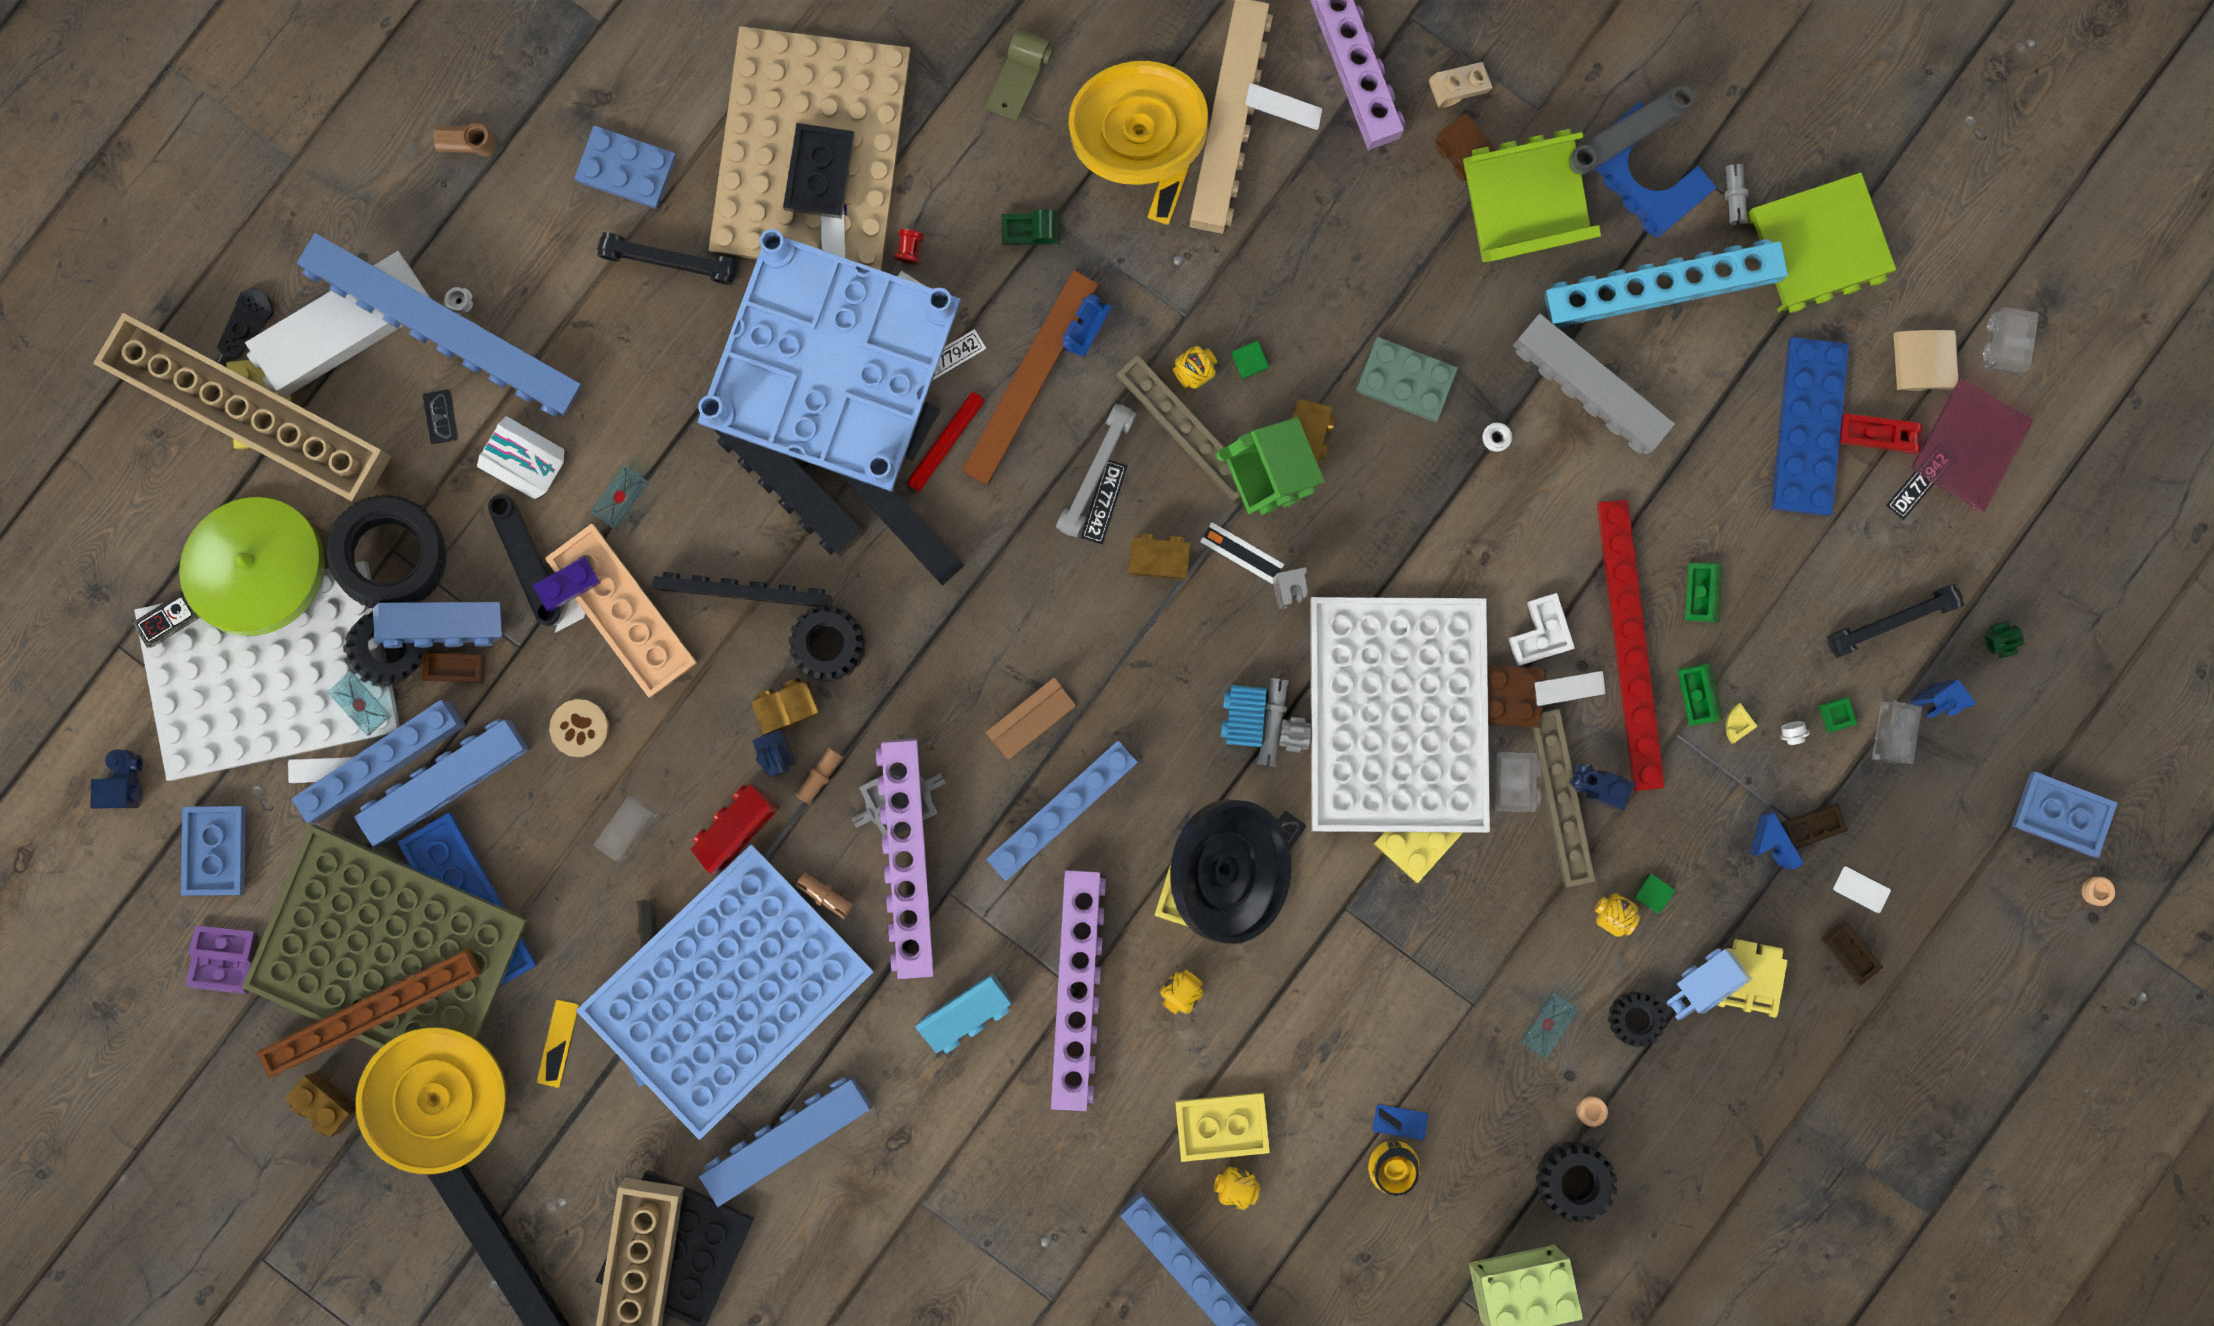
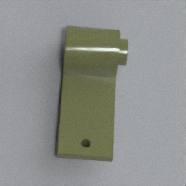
(1019, 73)

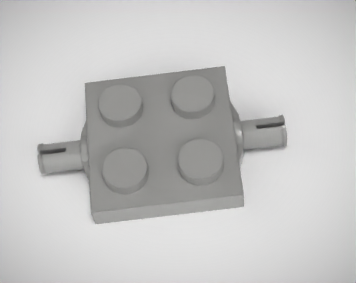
(875, 801)

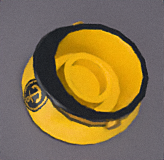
(1394, 1168)

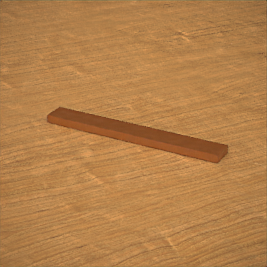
(1027, 380)
(369, 1013)

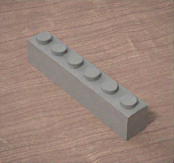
(1593, 385)

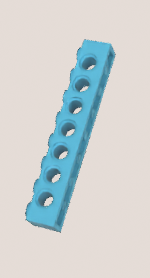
(1767, 254)

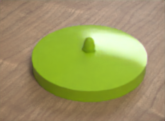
(252, 566)

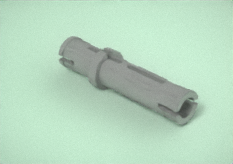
(1273, 721)

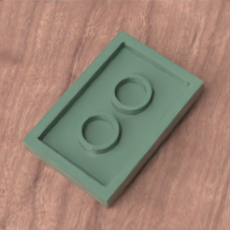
(1406, 379)

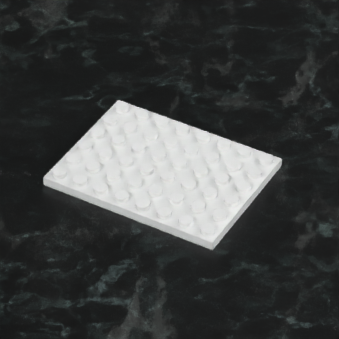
(262, 696)
(1399, 715)

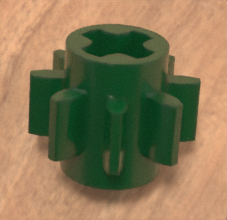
(2004, 639)

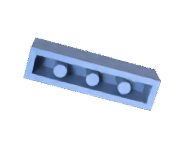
(437, 623)

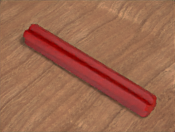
(945, 441)

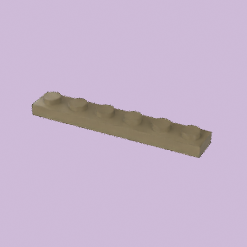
(1178, 422)
(1562, 801)

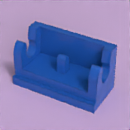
(1945, 696)

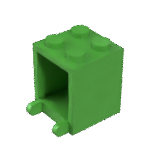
(1272, 466)

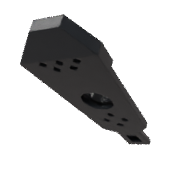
(251, 320)

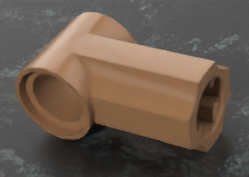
(463, 139)

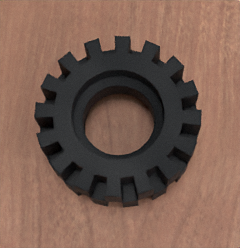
(1654, 1023)

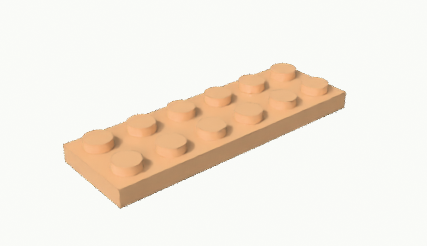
(626, 614)

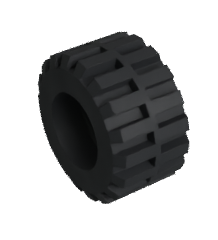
(806, 628)
(370, 668)
(1597, 1194)

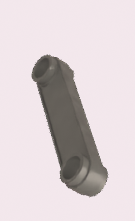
(1631, 130)

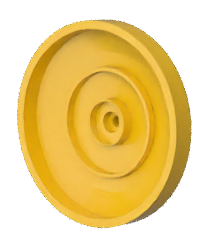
(1138, 122)
(431, 1100)

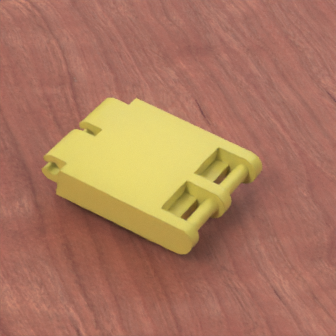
(1767, 976)

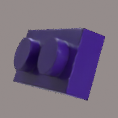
(566, 584)

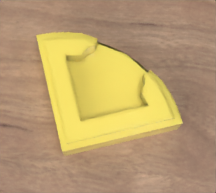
(1738, 723)

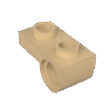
(1459, 83)

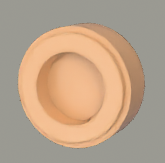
(2098, 891)
(1592, 1111)

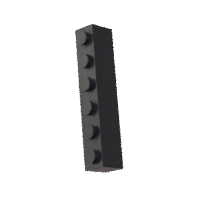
(797, 493)

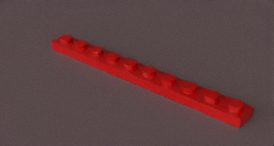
(1630, 645)

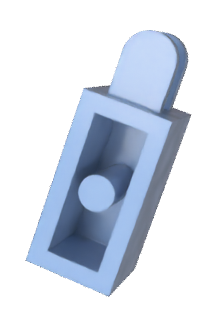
(1709, 983)

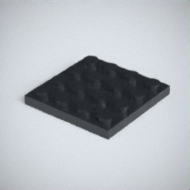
(703, 1254)

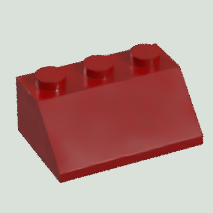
(733, 828)

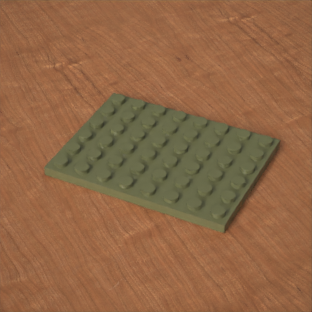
(367, 922)

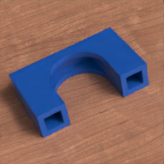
(1654, 208)

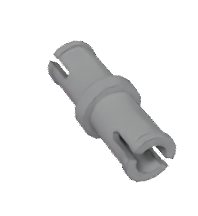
(1736, 194)

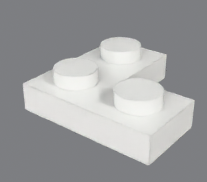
(1550, 634)

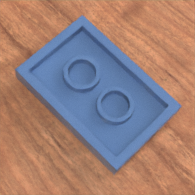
(625, 167)
(2064, 814)
(213, 850)

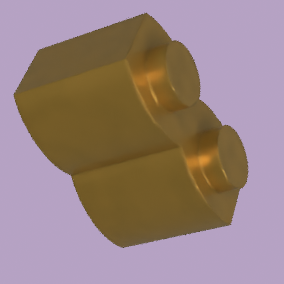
(785, 707)

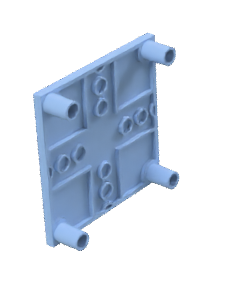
(829, 361)

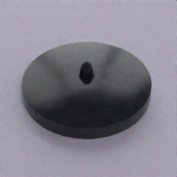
(1230, 871)

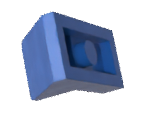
(1772, 835)

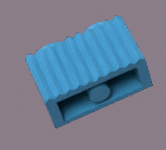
(1244, 716)

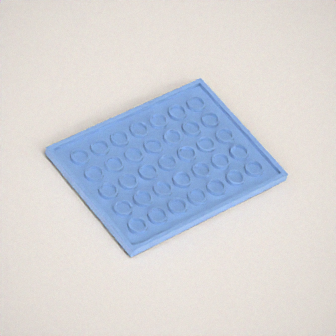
(725, 991)

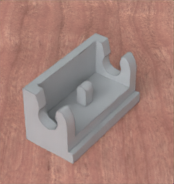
(1288, 585)

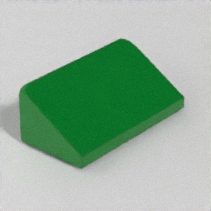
(1704, 592)
(1700, 694)

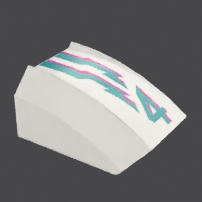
(521, 458)

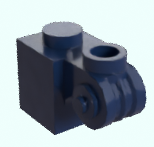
(774, 753)
(1602, 786)
(123, 787)

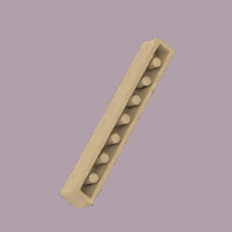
(1229, 116)

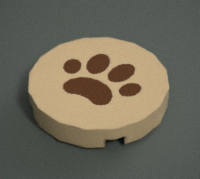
(579, 728)

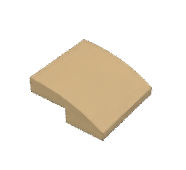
(1926, 360)

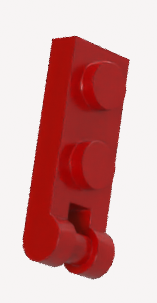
(1880, 433)

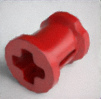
(908, 246)

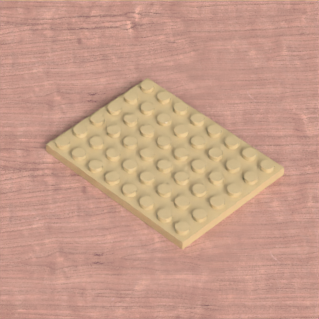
(818, 83)

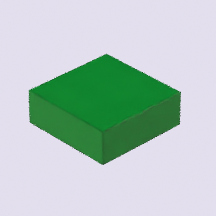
(1249, 360)
(1837, 714)
(1654, 893)

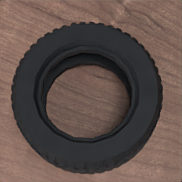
(370, 514)

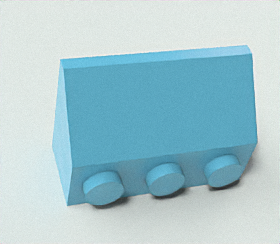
(965, 1014)

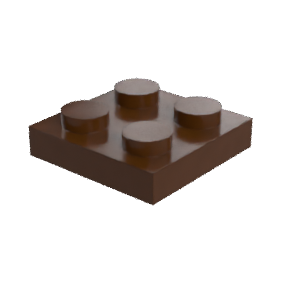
(1513, 696)

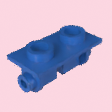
(1081, 335)

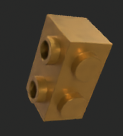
(1159, 557)
(321, 1104)

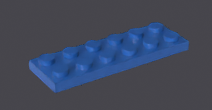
(1810, 426)
(447, 855)

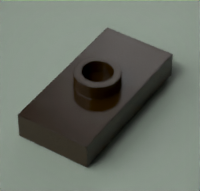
(1815, 825)
(1851, 953)

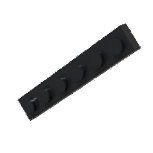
(730, 589)

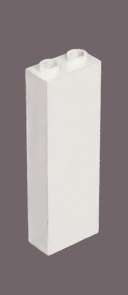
(323, 335)

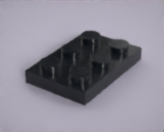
(819, 170)

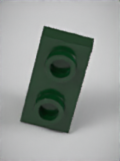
(1036, 228)

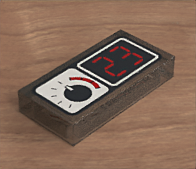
(165, 620)

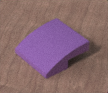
(220, 959)

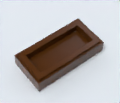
(453, 667)

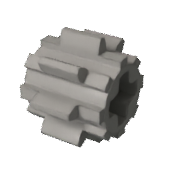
(1295, 734)

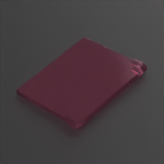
(1972, 444)

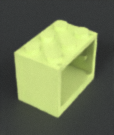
(1526, 1289)

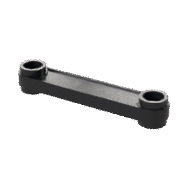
(613, 248)
(522, 554)
(1944, 599)

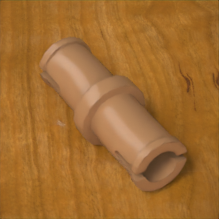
(819, 775)
(824, 895)

